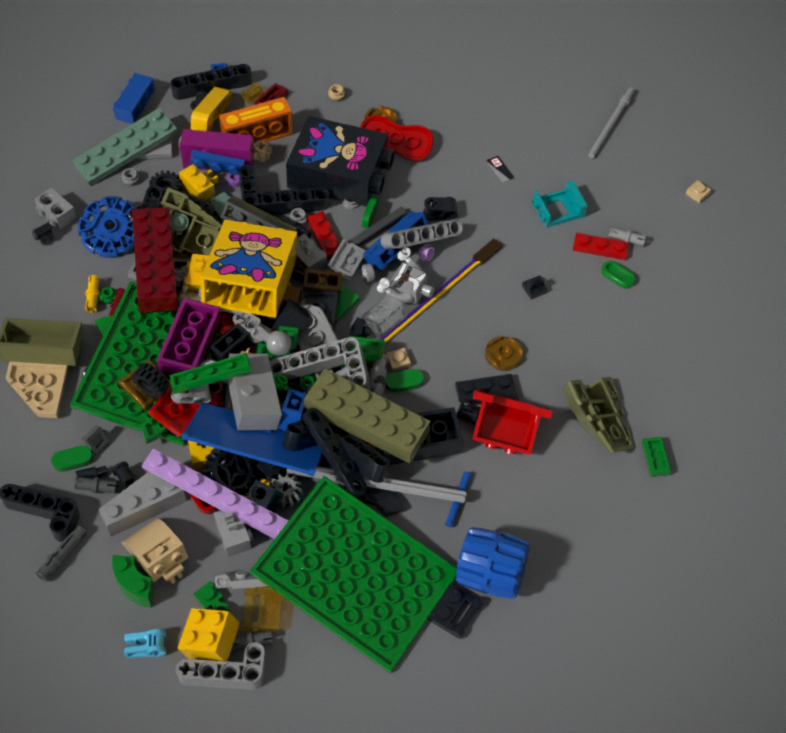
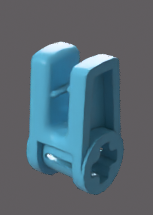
(152, 640)

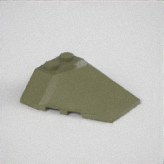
(202, 228)
(599, 412)

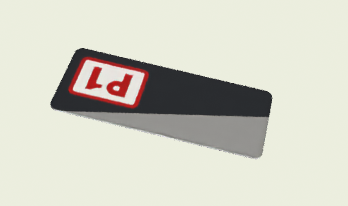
(500, 169)

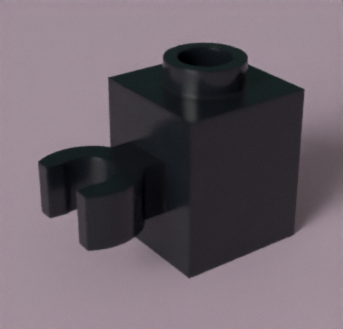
(270, 471)

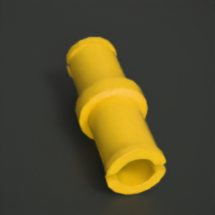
(92, 293)

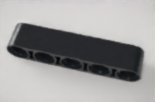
(226, 78)

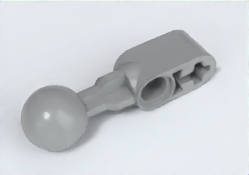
(277, 342)

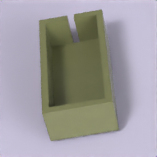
(41, 341)

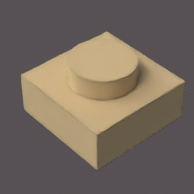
(698, 191)
(398, 359)

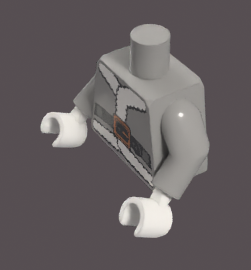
(408, 282)

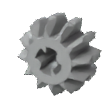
(293, 489)

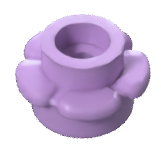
(426, 252)

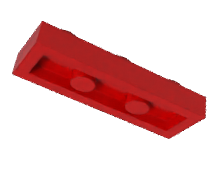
(323, 233)
(600, 246)

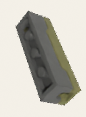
(241, 211)

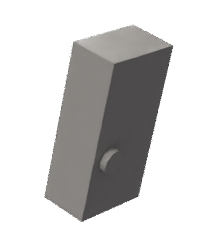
(255, 396)

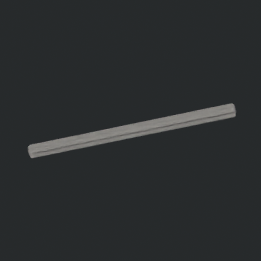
(396, 485)

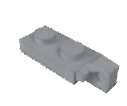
(238, 580)

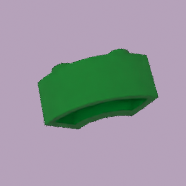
(131, 582)

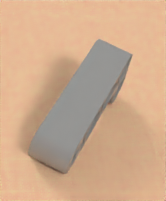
(221, 669)

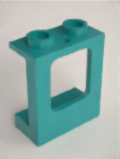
(569, 197)

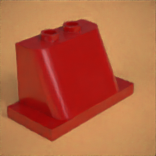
(507, 422)

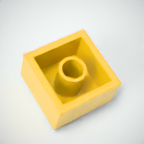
(208, 635)

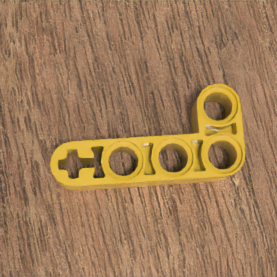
(210, 108)

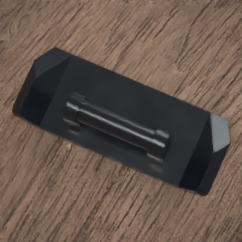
(292, 316)

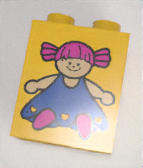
(249, 268)

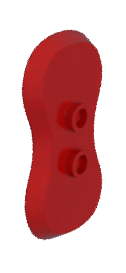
(410, 141)

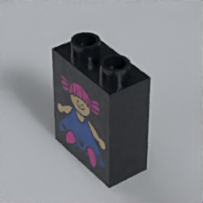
(340, 159)

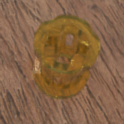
(252, 92)

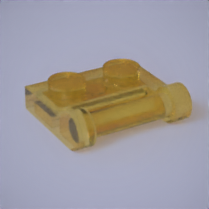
(268, 613)

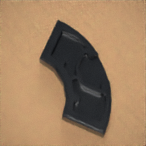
(383, 499)

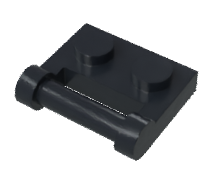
(450, 606)

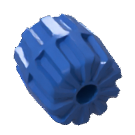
(492, 562)

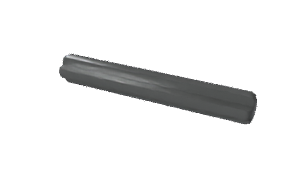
(378, 227)

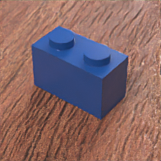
(292, 408)

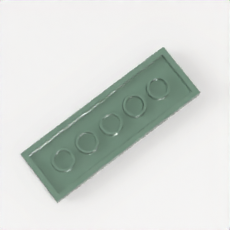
(124, 146)

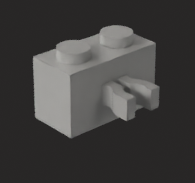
(309, 255)
(232, 533)

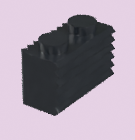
(230, 343)

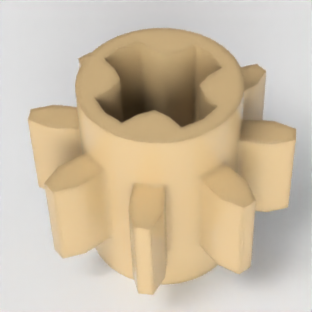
(262, 151)

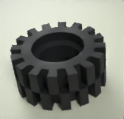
(165, 179)
(150, 380)

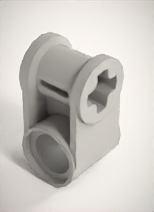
(193, 396)

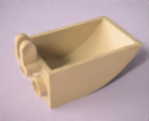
(157, 551)

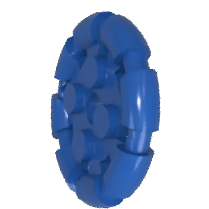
(98, 226)

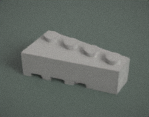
(140, 502)

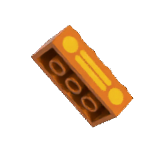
(263, 121)

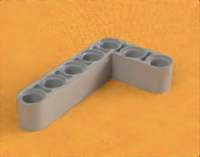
(324, 353)

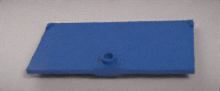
(218, 429)

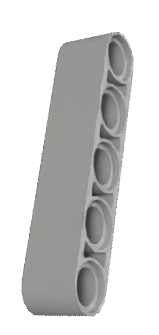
(421, 234)

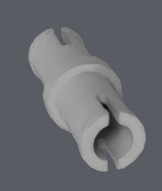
(626, 236)

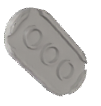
(317, 331)

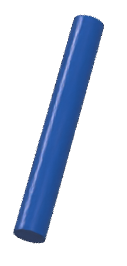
(456, 505)

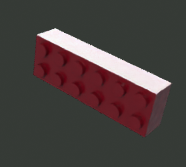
(154, 260)

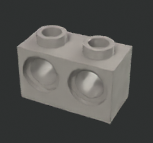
(55, 208)

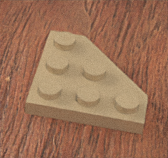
(39, 386)

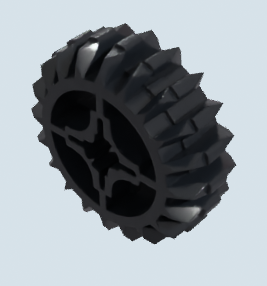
(238, 466)

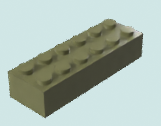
(368, 415)

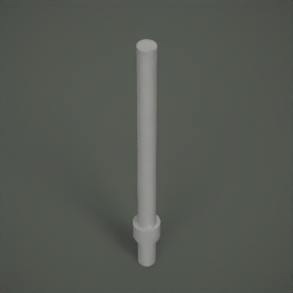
(623, 102)

